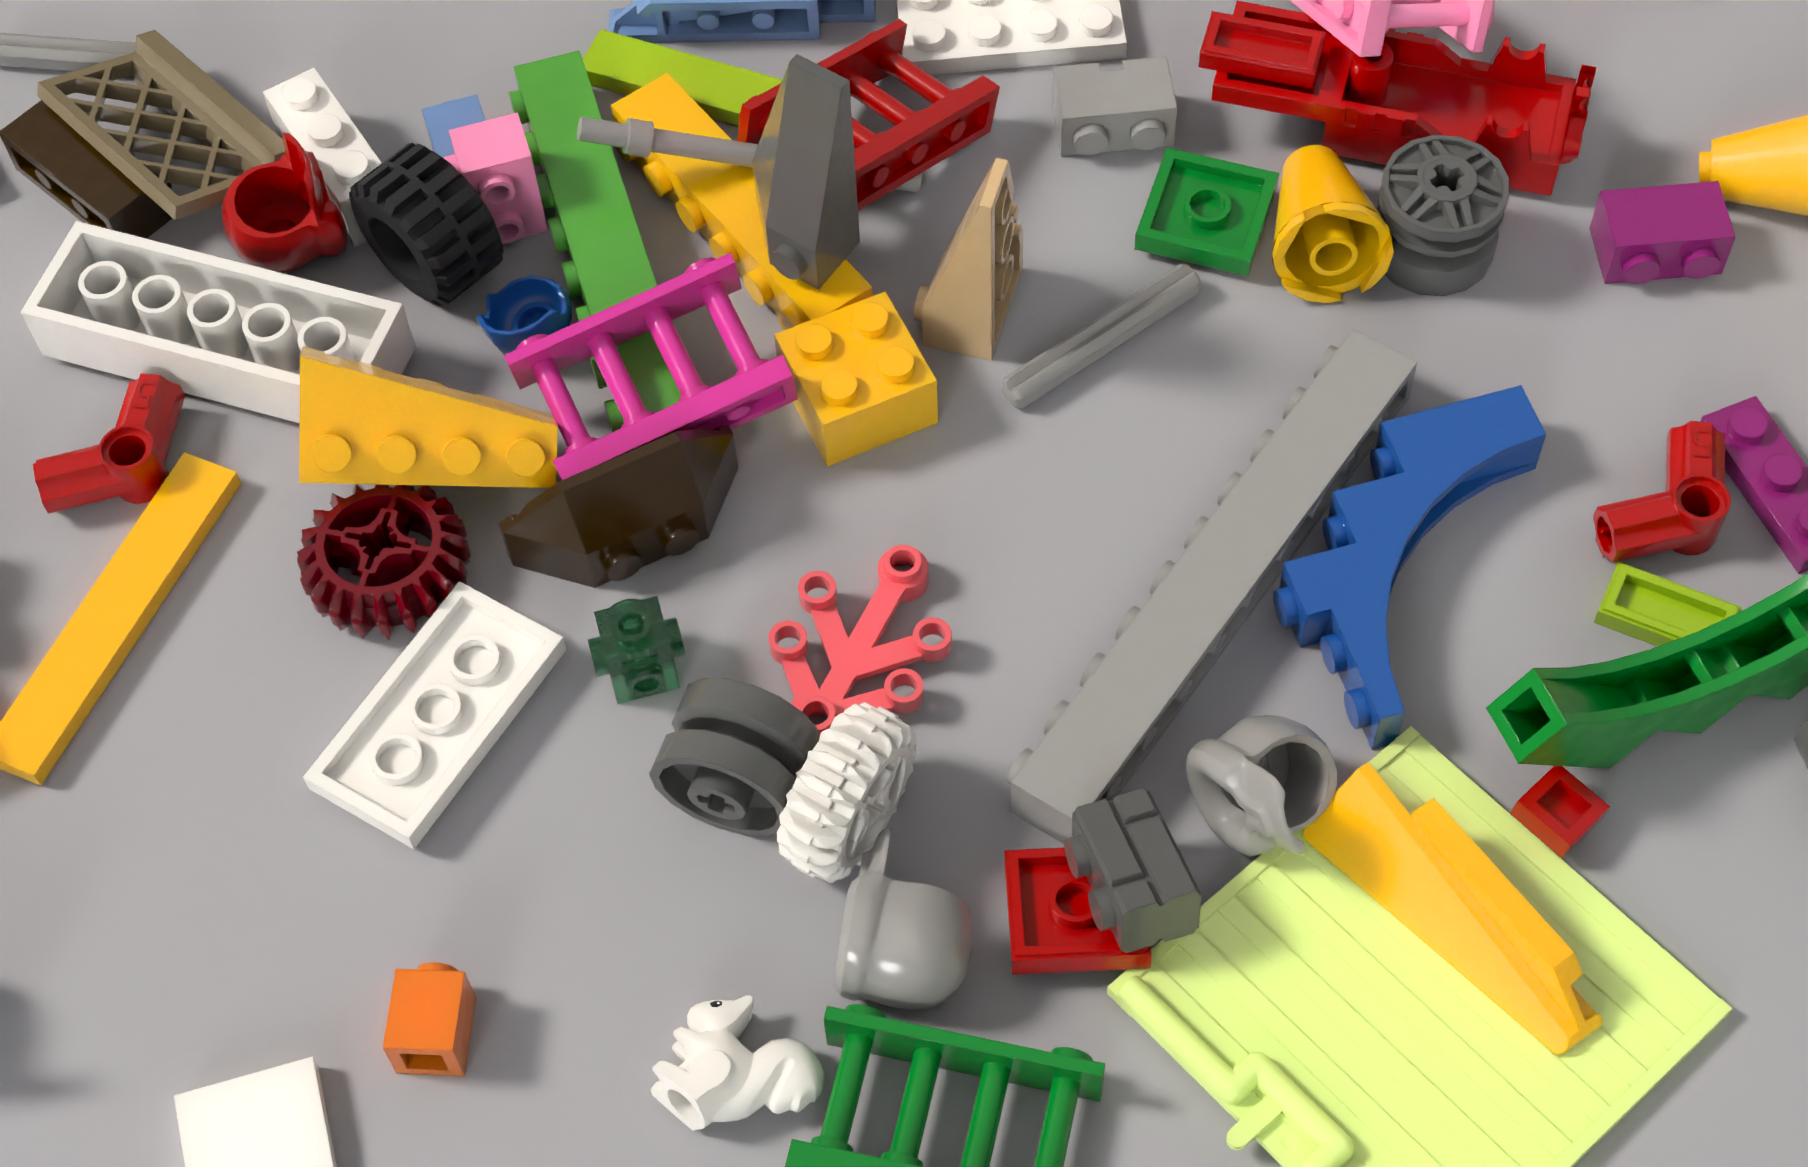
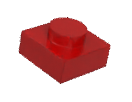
(1559, 810)

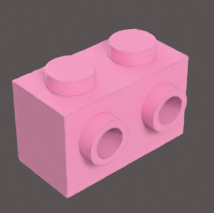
(502, 172)

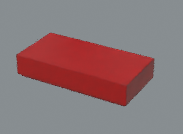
(1262, 49)

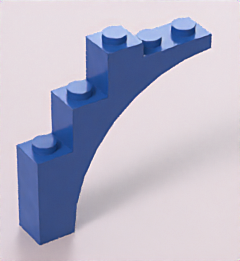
(1421, 473)

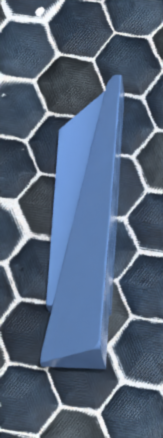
(734, 19)

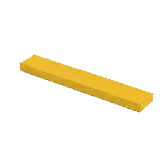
(113, 617)

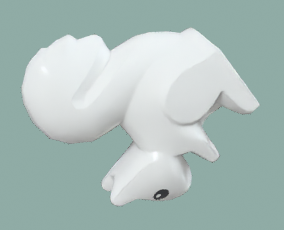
(725, 1078)

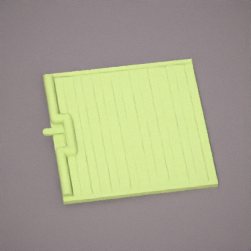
(1368, 1049)

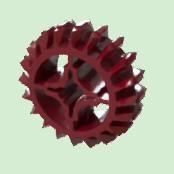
(395, 572)

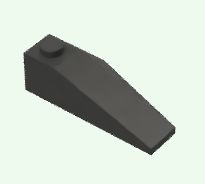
(808, 174)

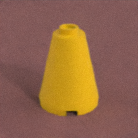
(1762, 166)
(1327, 229)

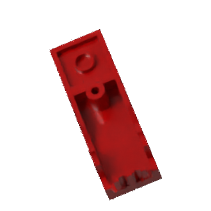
(1428, 90)

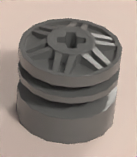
(1442, 213)

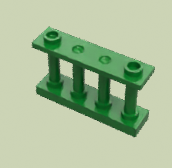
(867, 1031)

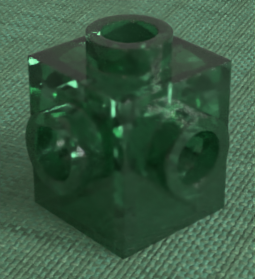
(636, 648)

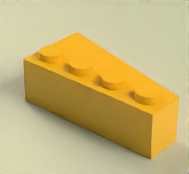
(411, 431)

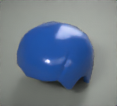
(524, 310)

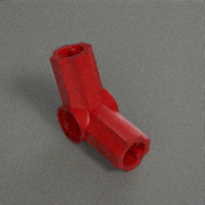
(128, 457)
(1665, 519)

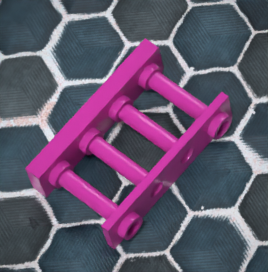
(753, 391)

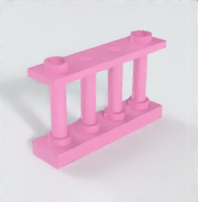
(1364, 23)

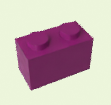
(1661, 232)

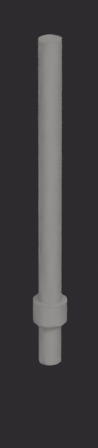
(641, 138)

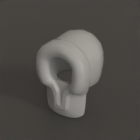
(1262, 783)
(901, 938)

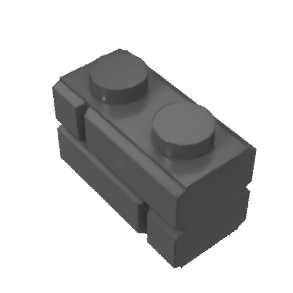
(1133, 871)

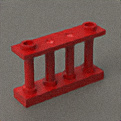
(917, 137)

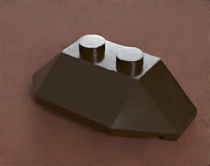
(626, 510)

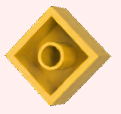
(858, 378)

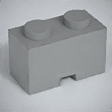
(1114, 107)

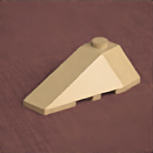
(976, 273)

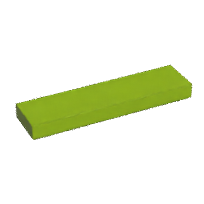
(631, 63)

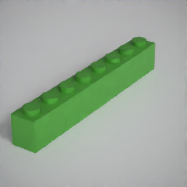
(591, 213)

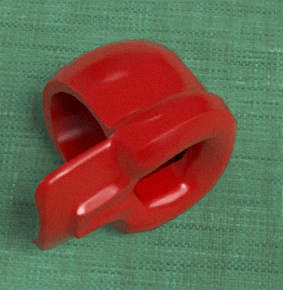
(282, 212)

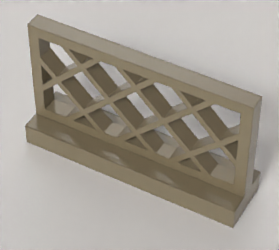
(197, 109)

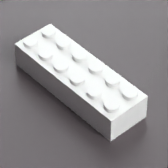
(203, 320)

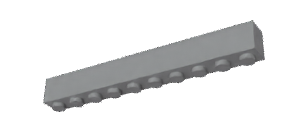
(1212, 588)

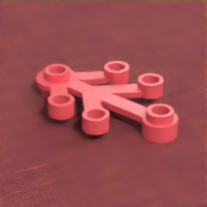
(857, 656)

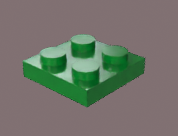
(1206, 211)

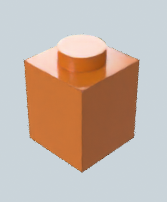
(430, 1020)

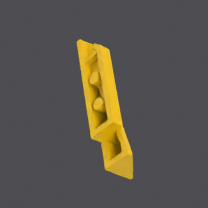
(1456, 904)

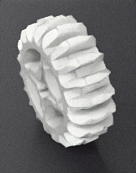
(846, 791)

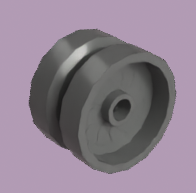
(733, 755)

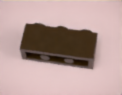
(78, 174)

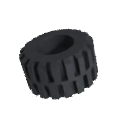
(426, 224)

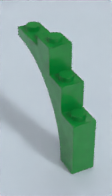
(1611, 707)

